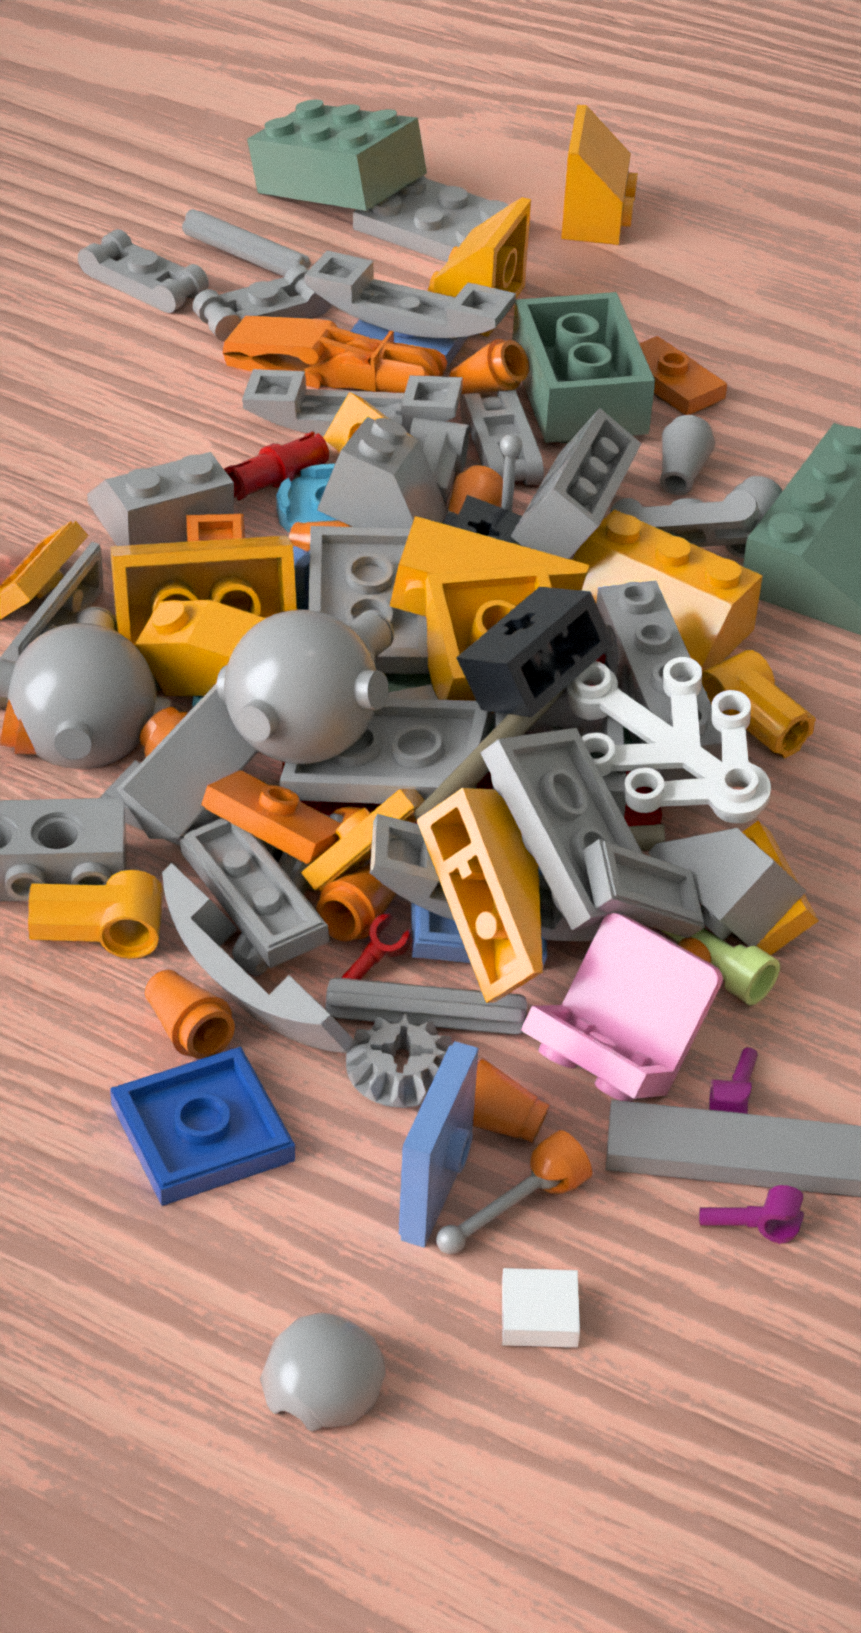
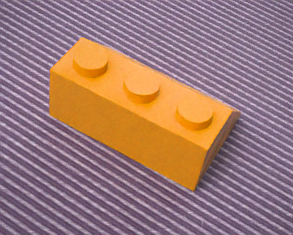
(238, 572)
(707, 595)

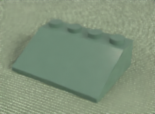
(813, 536)

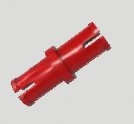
(277, 463)

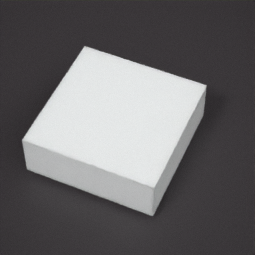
(540, 1307)

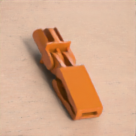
(329, 354)

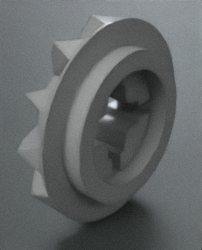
(373, 1068)

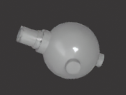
(306, 683)
(82, 692)

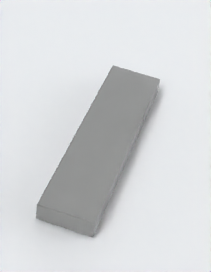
(734, 1148)

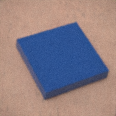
(202, 1125)

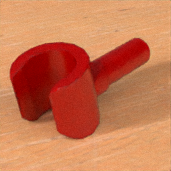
(376, 950)

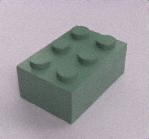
(337, 155)
(582, 361)

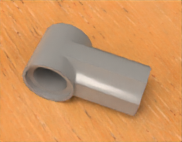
(444, 448)

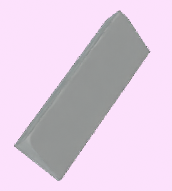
(71, 596)
(173, 778)

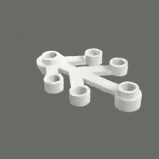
(674, 746)

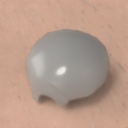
(323, 1371)

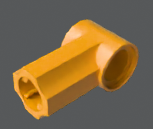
(774, 715)
(118, 915)

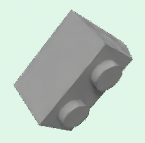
(382, 480)
(154, 501)

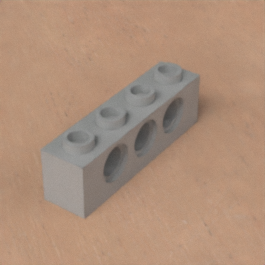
(578, 488)
(643, 644)
(60, 843)

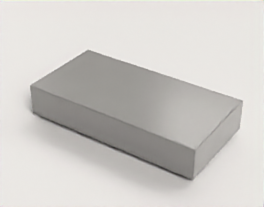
(643, 888)

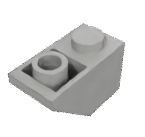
(734, 882)

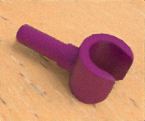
(734, 1093)
(776, 1220)

